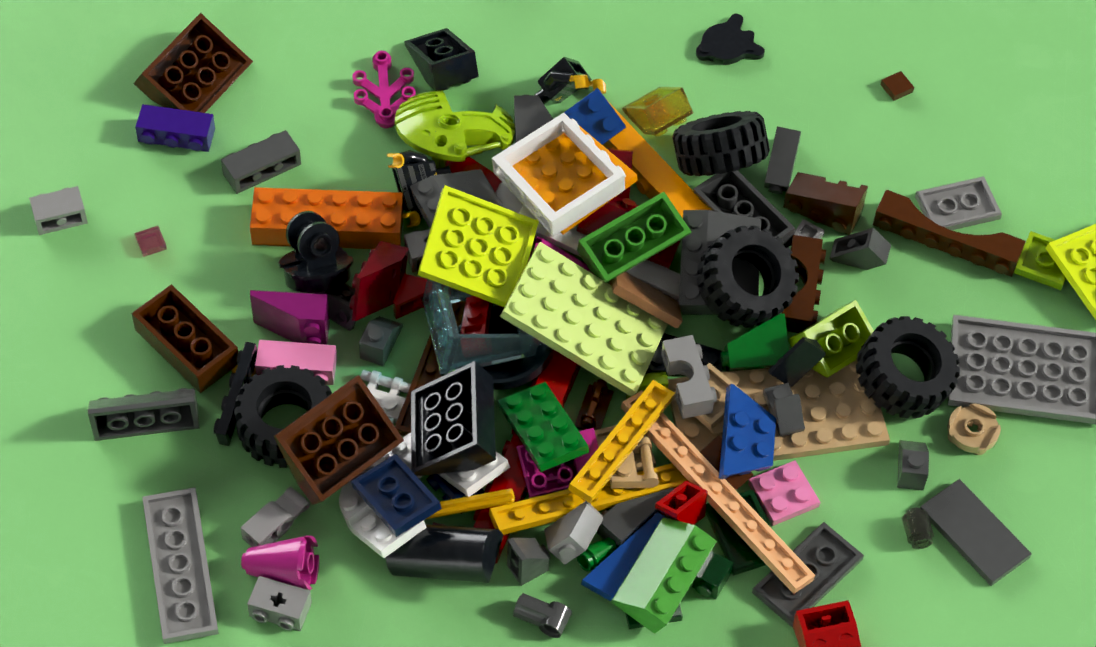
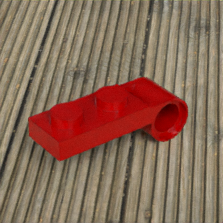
(476, 316)

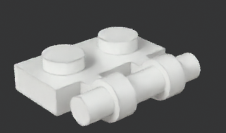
(391, 401)

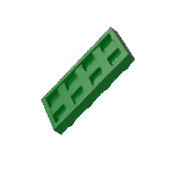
(543, 426)

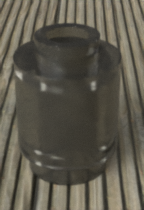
(918, 528)

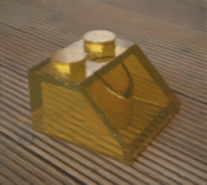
(659, 110)

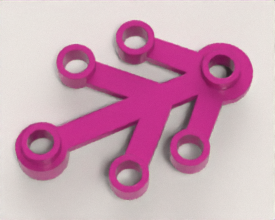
(384, 91)

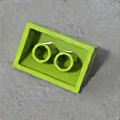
(840, 337)

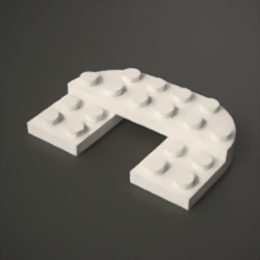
(371, 529)

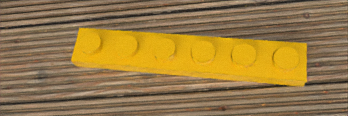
(621, 441)

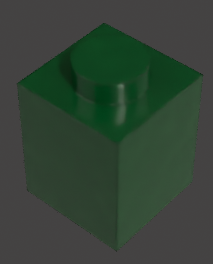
(712, 575)

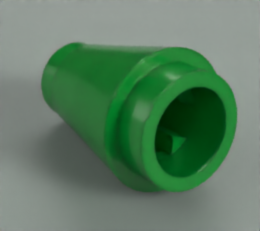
(596, 553)

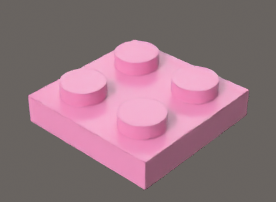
(784, 492)

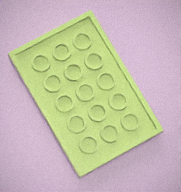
(584, 319)

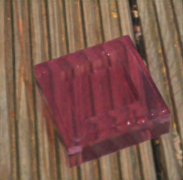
(150, 241)

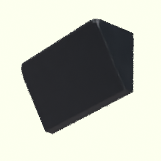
(797, 361)

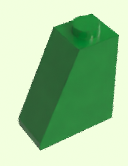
(757, 347)

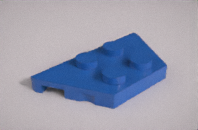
(746, 435)

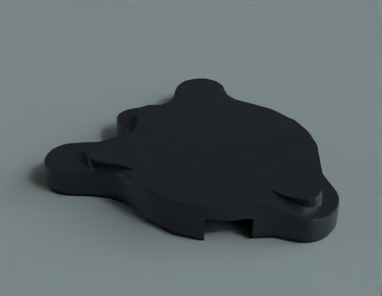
(729, 43)

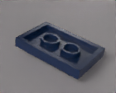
(396, 495)

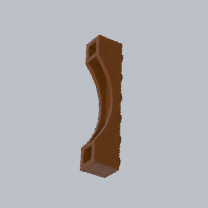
(992, 251)

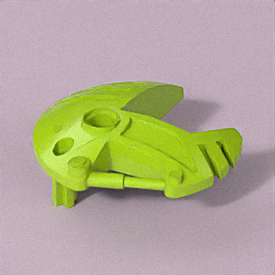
(436, 131)

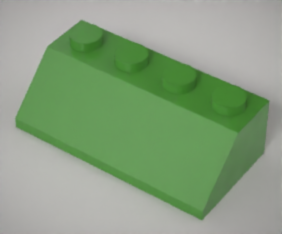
(632, 238)
(663, 573)

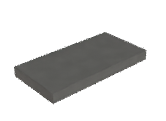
(975, 532)
(827, 557)

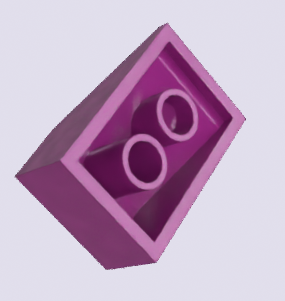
(292, 315)

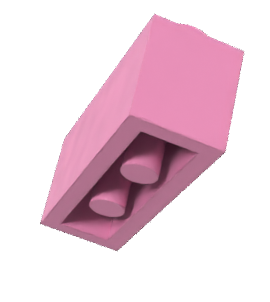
(314, 357)

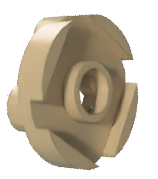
(971, 441)

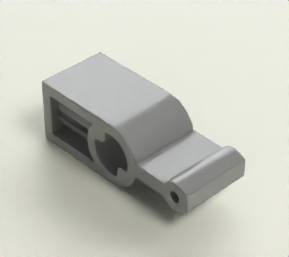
(274, 519)

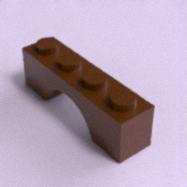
(809, 256)

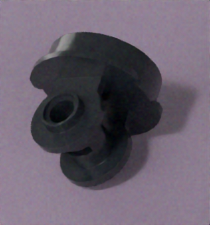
(317, 258)

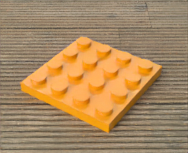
(564, 173)

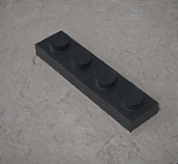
(226, 424)

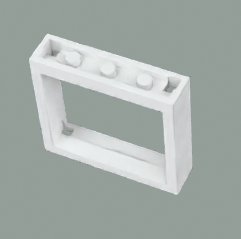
(557, 221)

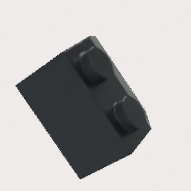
(443, 59)

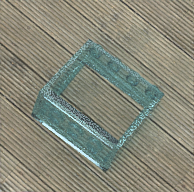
(457, 349)

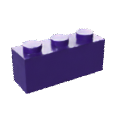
(175, 128)

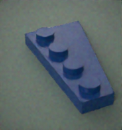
(612, 571)

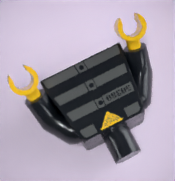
(565, 79)
(409, 169)

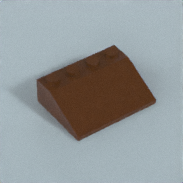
(194, 68)
(337, 440)

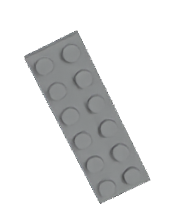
(180, 566)

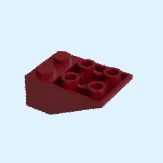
(378, 279)

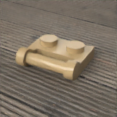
(627, 476)

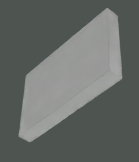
(959, 204)

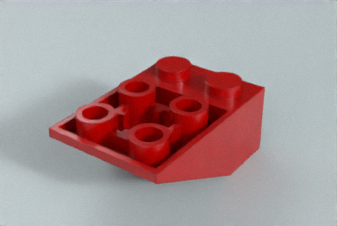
(826, 626)

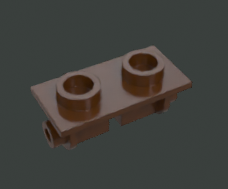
(594, 406)

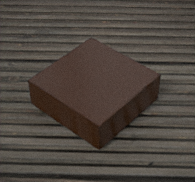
(897, 85)

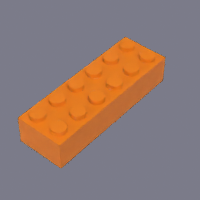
(358, 216)

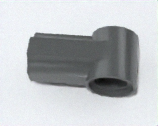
(549, 617)

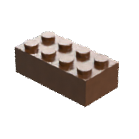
(185, 338)

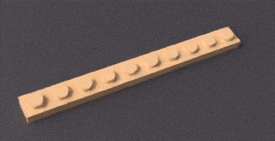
(727, 502)

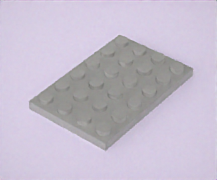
(1025, 369)

